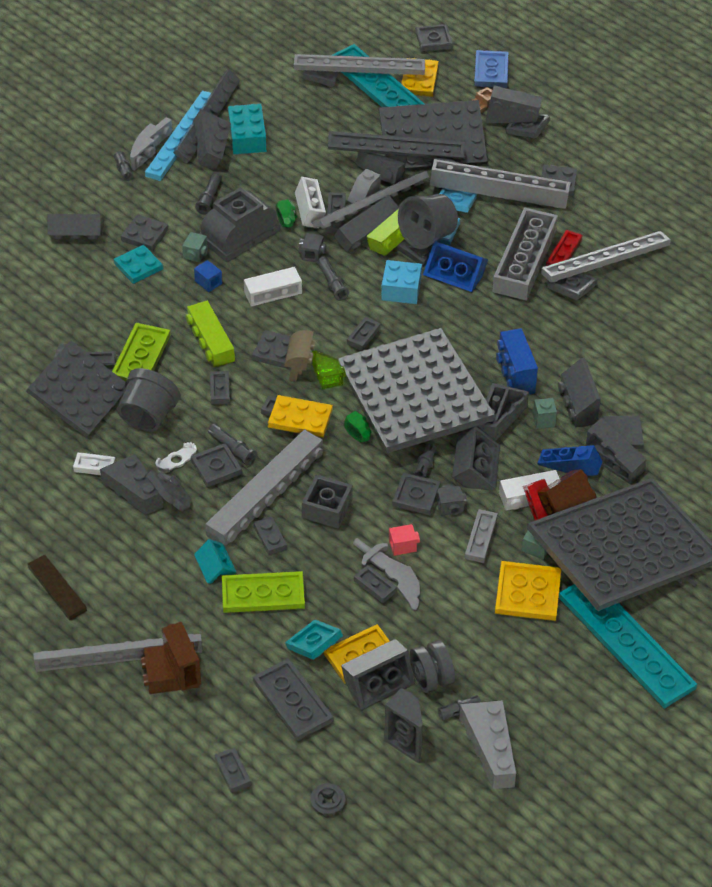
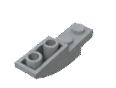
(145, 143)

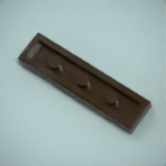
(57, 587)

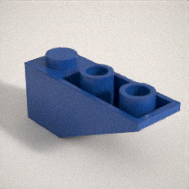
(571, 459)

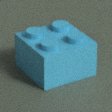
(401, 282)

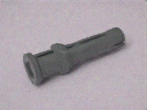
(207, 197)
(335, 283)
(237, 447)

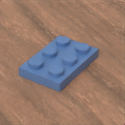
(491, 68)

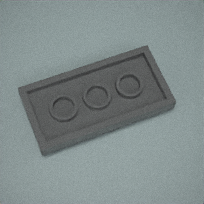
(293, 699)

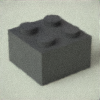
(327, 501)

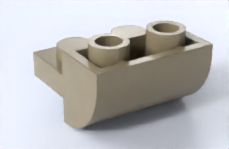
(299, 352)

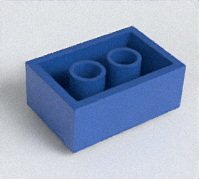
(517, 361)

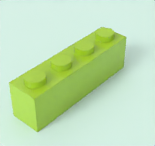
(385, 236)
(210, 334)

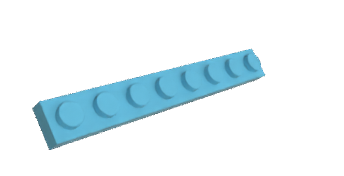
(166, 157)

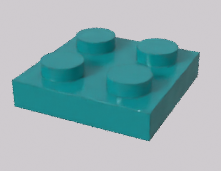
(138, 264)
(314, 639)

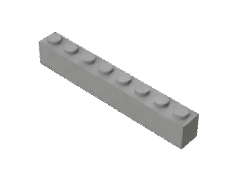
(499, 183)
(264, 488)

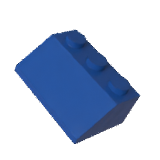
(455, 266)

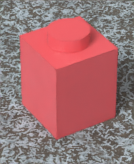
(403, 539)

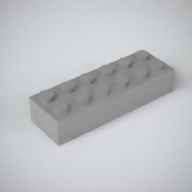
(525, 254)

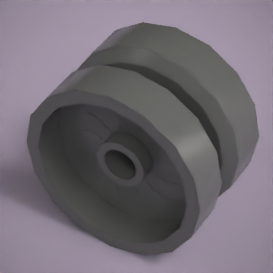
(432, 666)

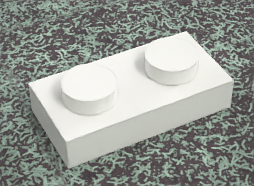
(91, 463)

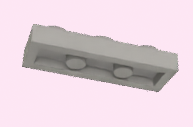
(481, 536)

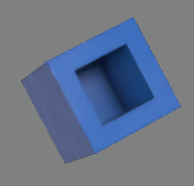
(208, 276)

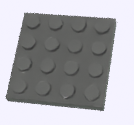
(77, 388)

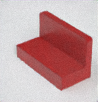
(531, 492)

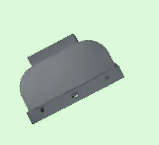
(238, 224)

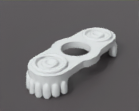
(166, 465)

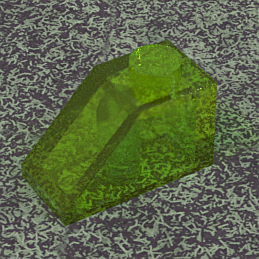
(328, 370)

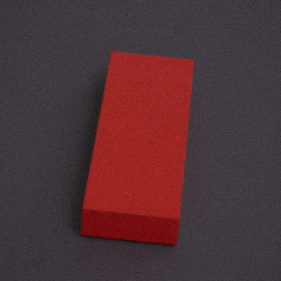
(565, 247)

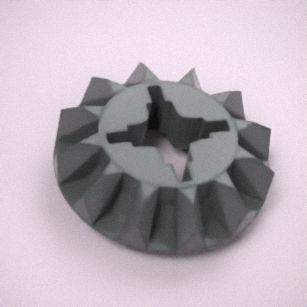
(326, 791)

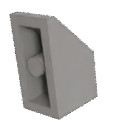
(365, 185)

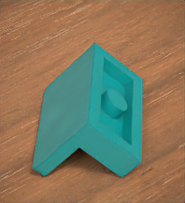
(214, 560)

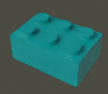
(247, 129)

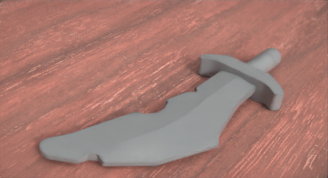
(404, 575)

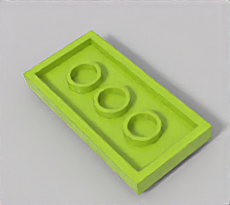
(141, 349)
(263, 592)

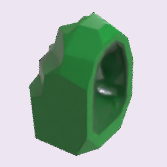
(286, 213)
(357, 426)

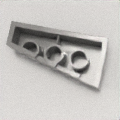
(489, 734)

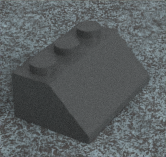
(75, 225)
(580, 394)
(476, 460)
(378, 673)
(404, 724)

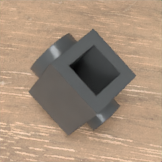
(311, 247)
(450, 500)

